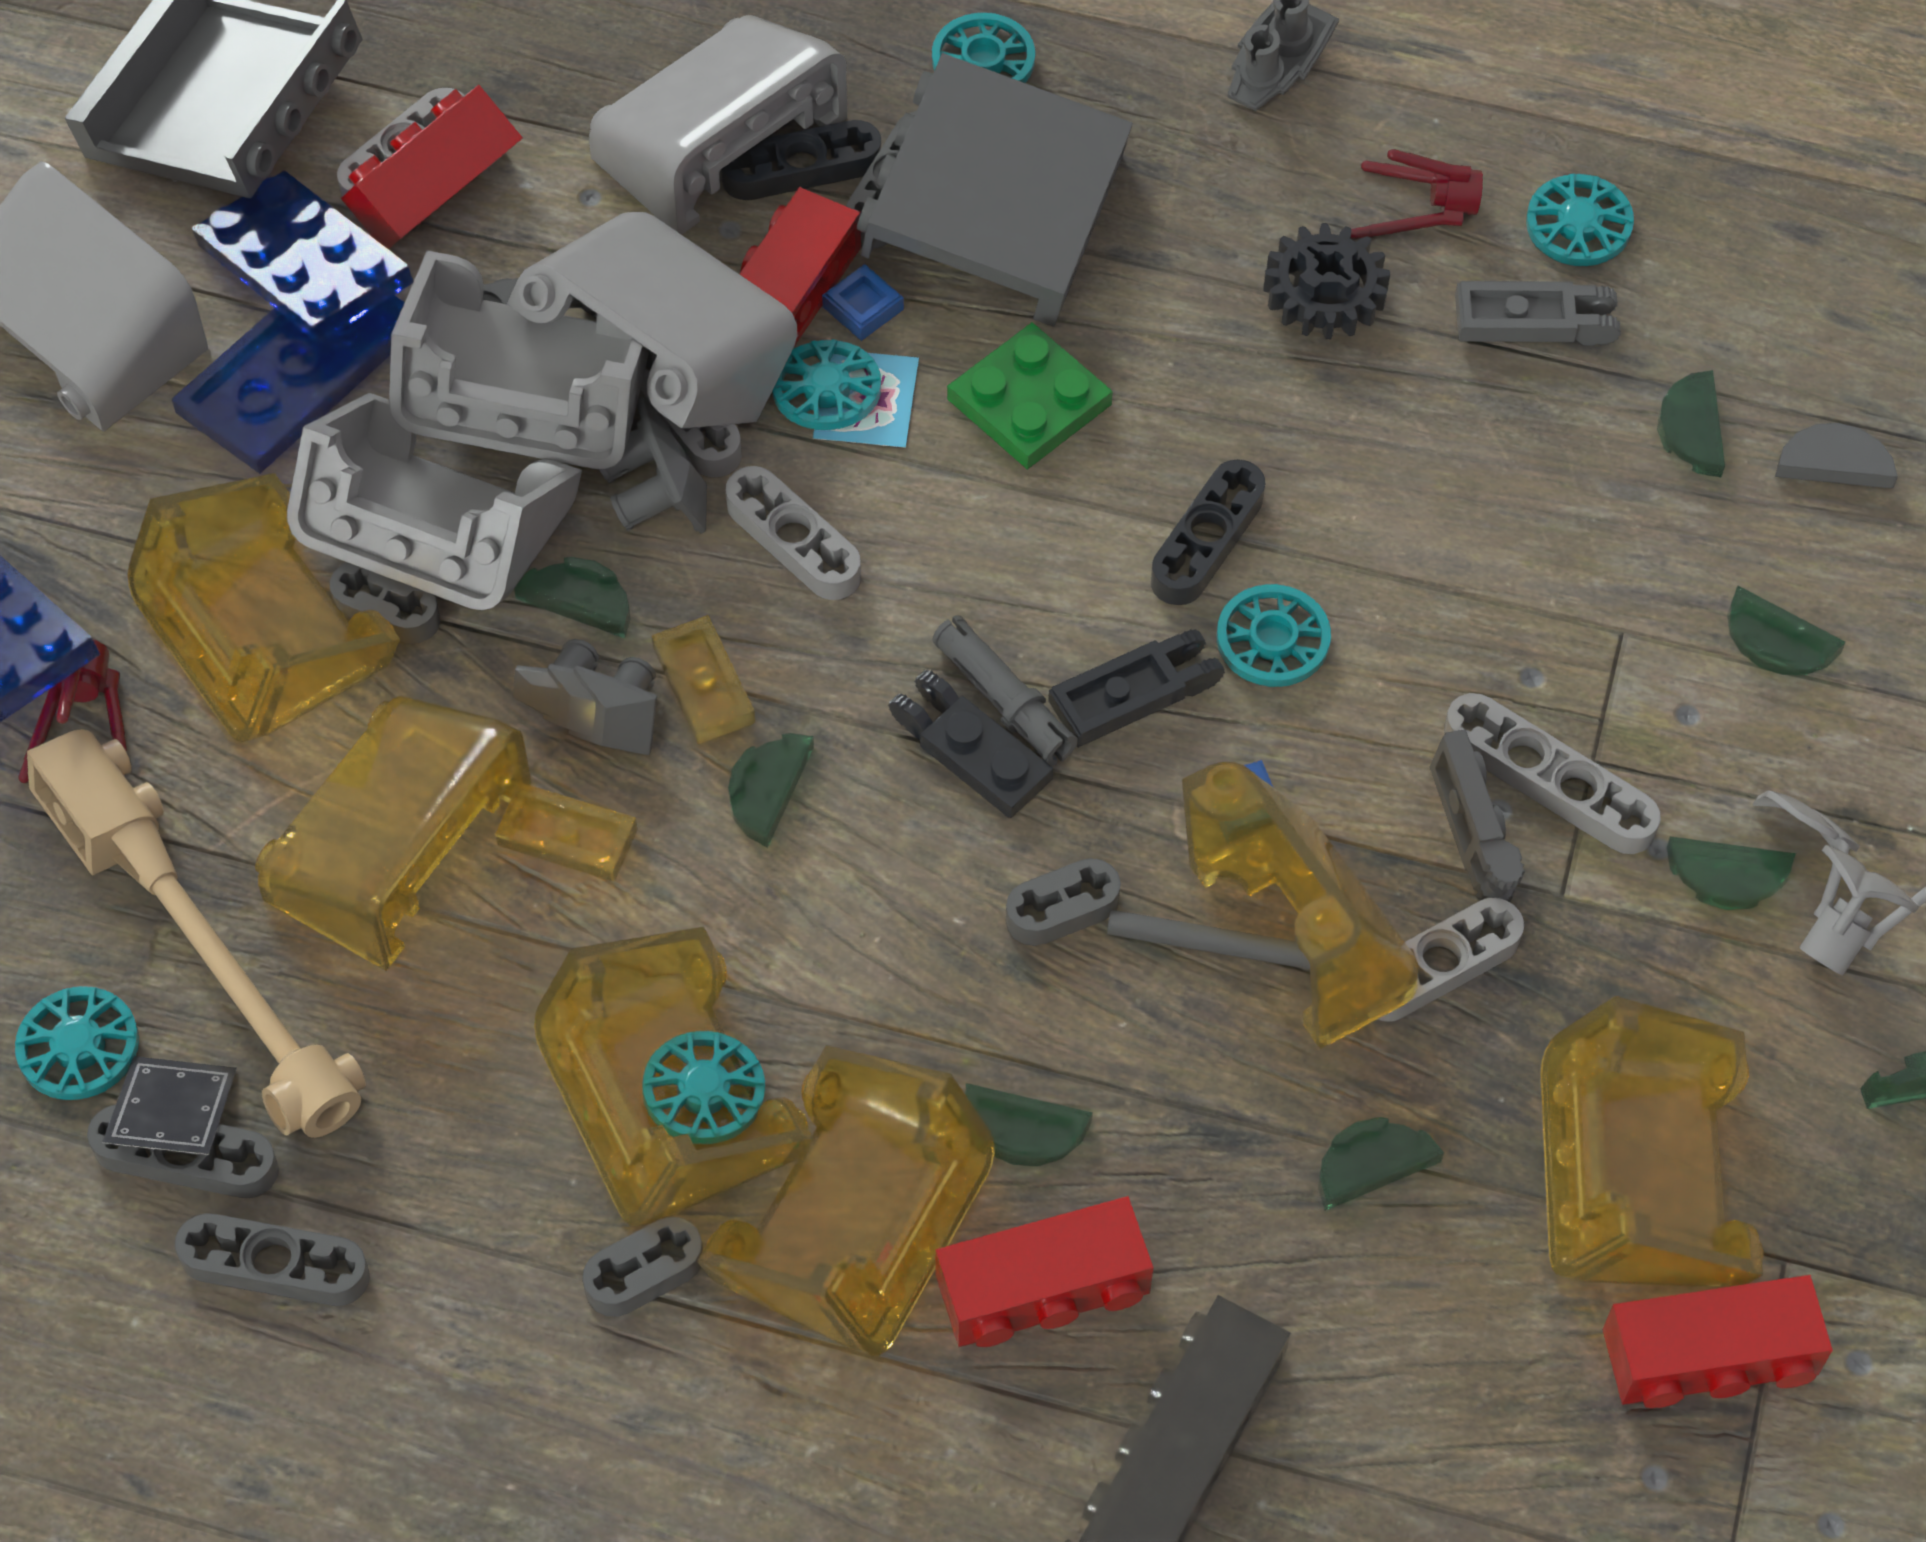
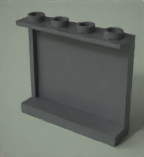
(212, 89)
(997, 181)

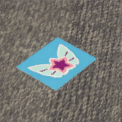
(891, 416)

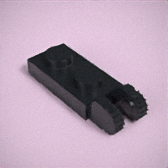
(1133, 686)
(973, 745)

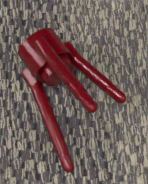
(1452, 187)
(80, 687)

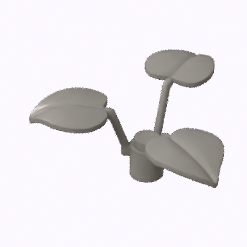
(1843, 928)

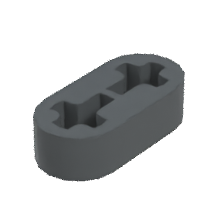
(388, 599)
(1062, 900)
(636, 1257)

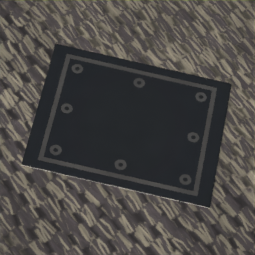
(170, 1105)

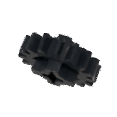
(1326, 281)

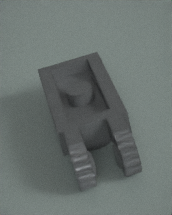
(1535, 312)
(1474, 820)

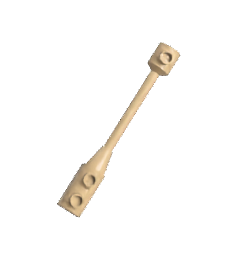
(117, 824)

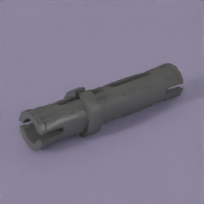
(1021, 706)

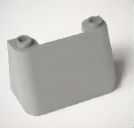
(713, 107)
(91, 298)
(710, 327)
(506, 383)
(416, 521)

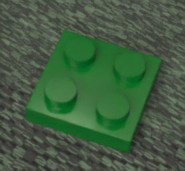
(1029, 395)

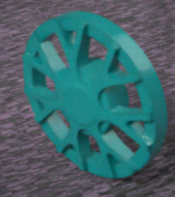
(986, 48)
(1580, 219)
(828, 385)
(1273, 635)
(76, 1042)
(703, 1086)

